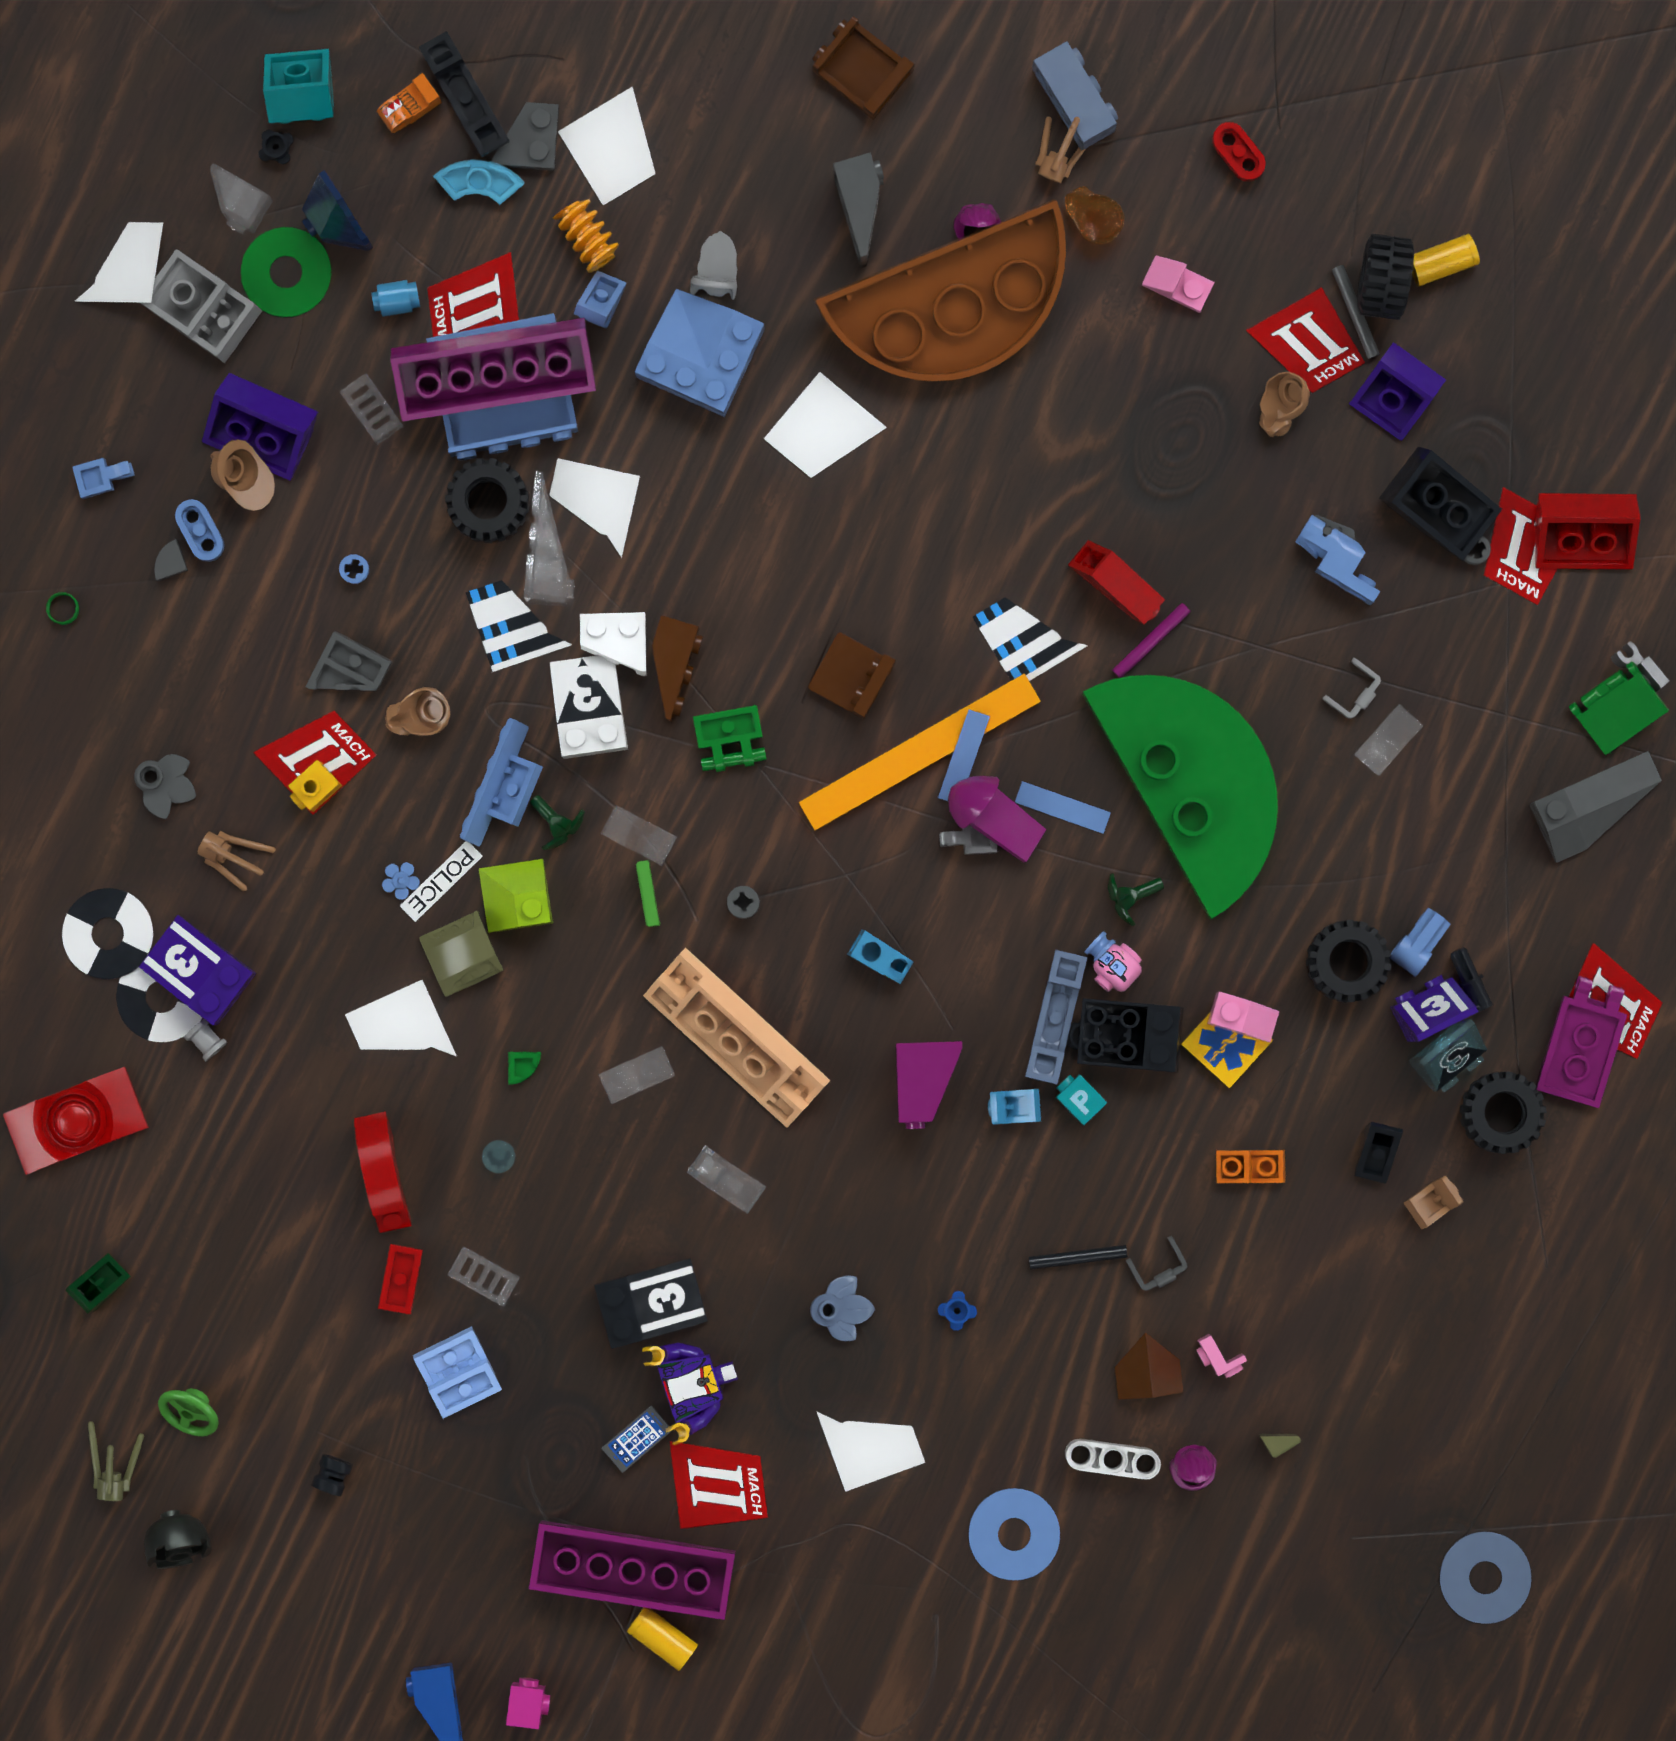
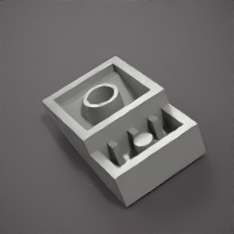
(201, 306)

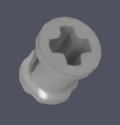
(205, 1040)

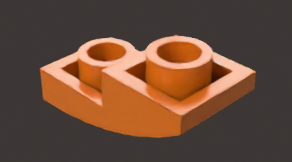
(1250, 1166)

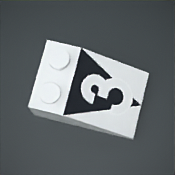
(588, 706)

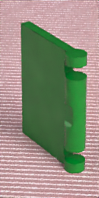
(1619, 708)

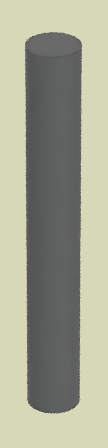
(1358, 320)

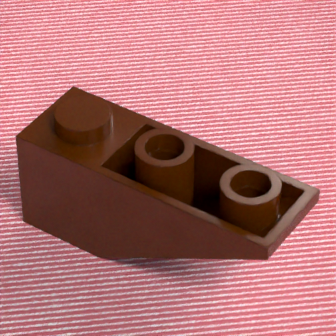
(672, 654)

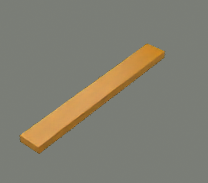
(914, 754)

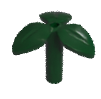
(559, 825)
(1126, 896)

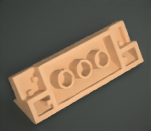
(736, 1037)

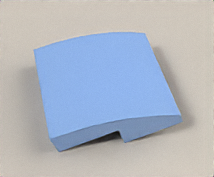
(457, 1372)

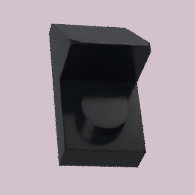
(1378, 1152)

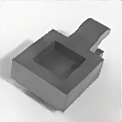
(1646, 666)
(971, 839)

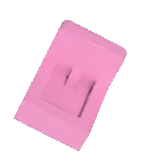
(1211, 1355)

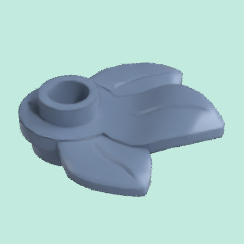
(846, 1308)

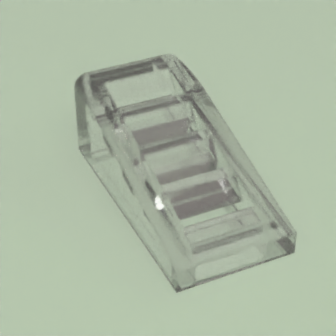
(388, 428)
(507, 1290)

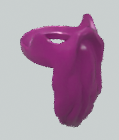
(976, 216)
(1194, 1465)

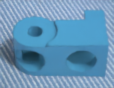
(880, 957)

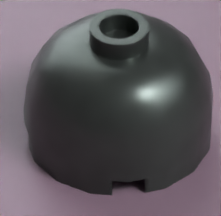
(175, 1539)

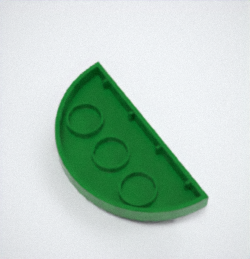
(1197, 776)

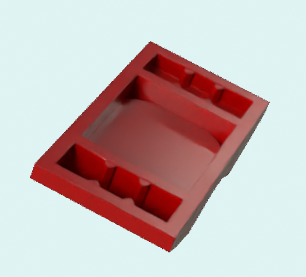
(75, 1120)

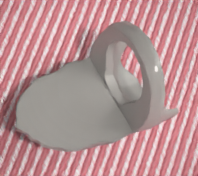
(716, 267)

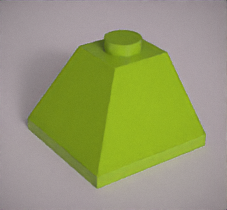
(515, 895)

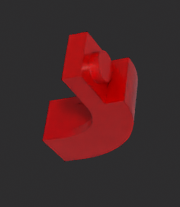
(381, 1172)

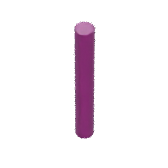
(1151, 640)

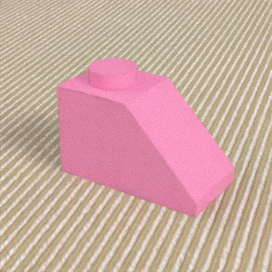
(1243, 1016)

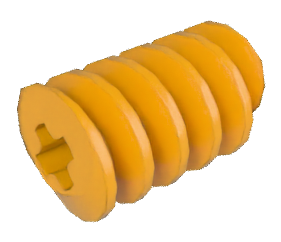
(586, 235)

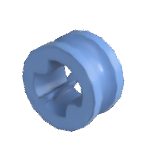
(348, 560)
(1099, 946)

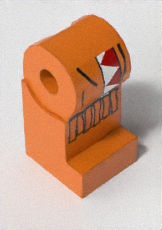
(409, 104)

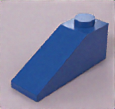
(437, 1699)

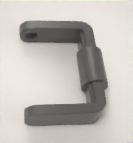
(1166, 1276)

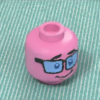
(1117, 968)

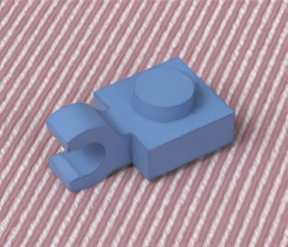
(96, 477)

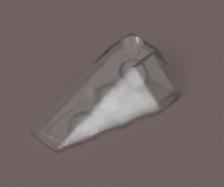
(546, 567)

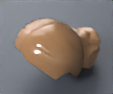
(1282, 401)
(419, 713)

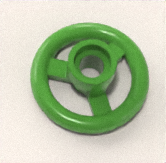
(191, 1406)

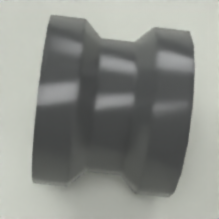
(744, 907)

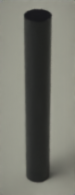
(1078, 1257)

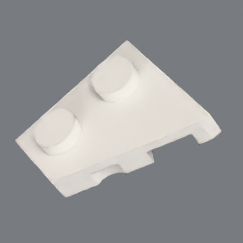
(616, 637)

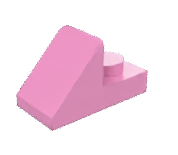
(1178, 283)

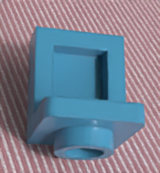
(1014, 1106)

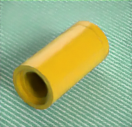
(1445, 260)
(662, 1638)

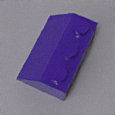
(265, 420)

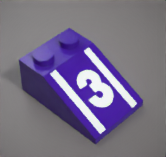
(197, 970)
(1432, 1009)

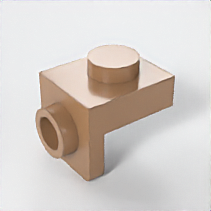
(1433, 1201)

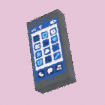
(636, 1439)

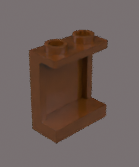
(861, 67)

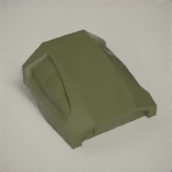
(461, 954)

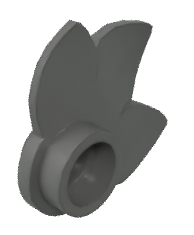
(169, 786)

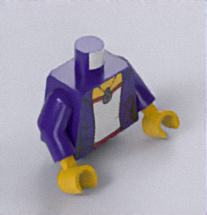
(690, 1385)

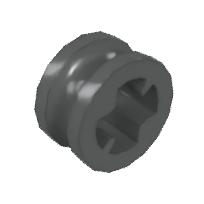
(1484, 554)

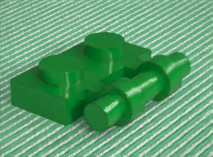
(729, 728)

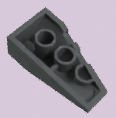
(1587, 809)

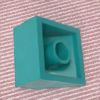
(298, 86)

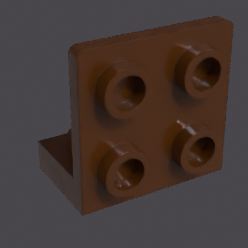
(851, 675)

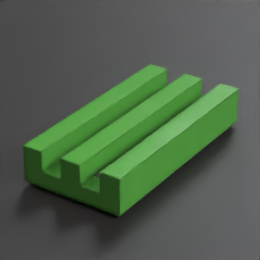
(647, 894)

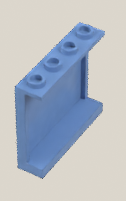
(508, 424)

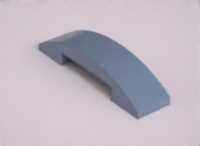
(1055, 1017)

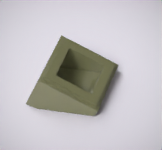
(1279, 1443)

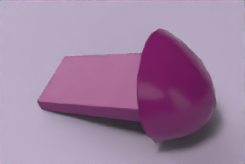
(988, 810)

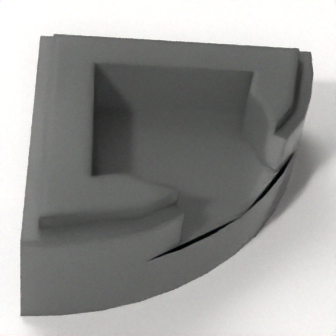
(169, 561)

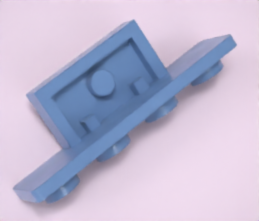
(504, 787)

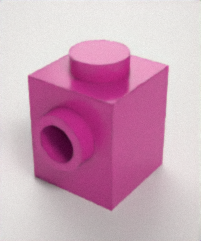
(527, 1704)

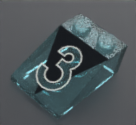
(1449, 1055)

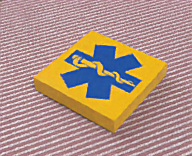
(1223, 1051)

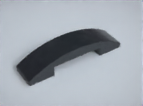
(464, 94)

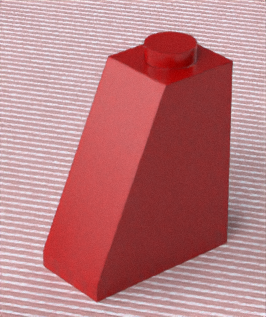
(1117, 582)

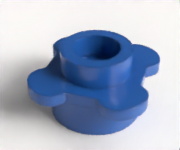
(957, 1301)

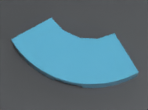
(479, 178)

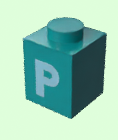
(1080, 1098)

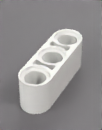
(1126, 1468)

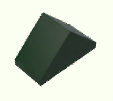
(98, 1283)

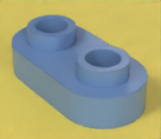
(199, 531)

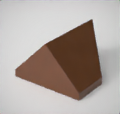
(1148, 1371)

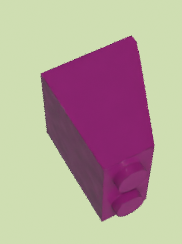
(923, 1078)

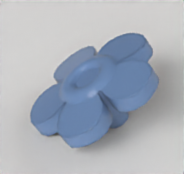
(400, 880)

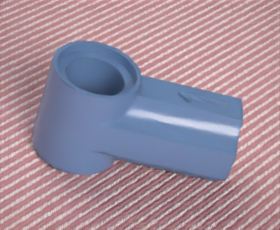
(1416, 947)

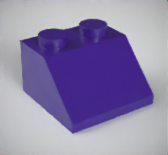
(1397, 391)

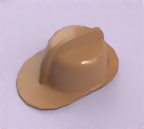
(243, 475)

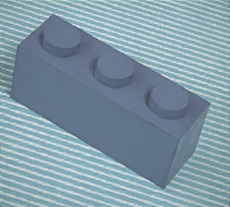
(1075, 94)

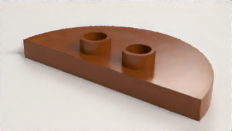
(956, 304)

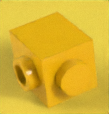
(313, 786)

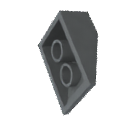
(858, 188)

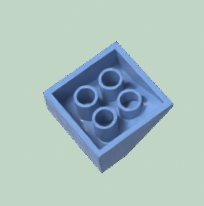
(700, 351)

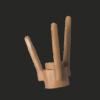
(1054, 165)
(216, 849)

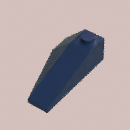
(331, 217)

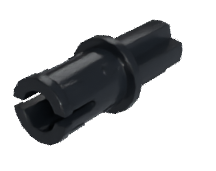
(1470, 979)

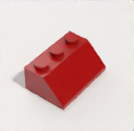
(1586, 531)

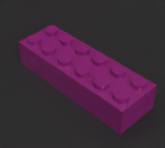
(493, 369)
(632, 1569)

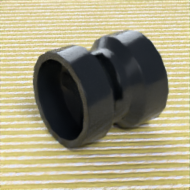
(332, 1467)

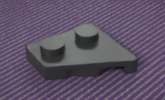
(531, 139)
(348, 666)

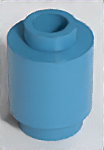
(395, 298)

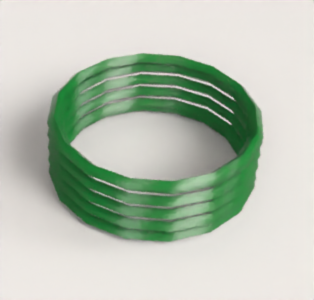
(48, 608)

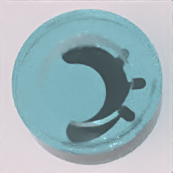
(498, 1156)

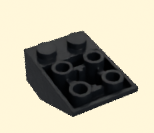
(1130, 1035)

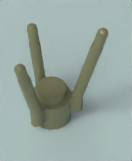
(110, 1485)

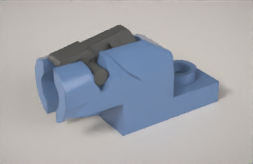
(1339, 556)

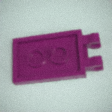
(1582, 1045)

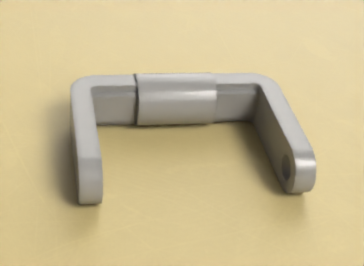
(1365, 697)

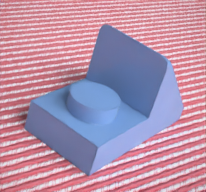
(600, 299)

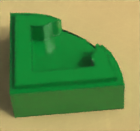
(522, 1065)

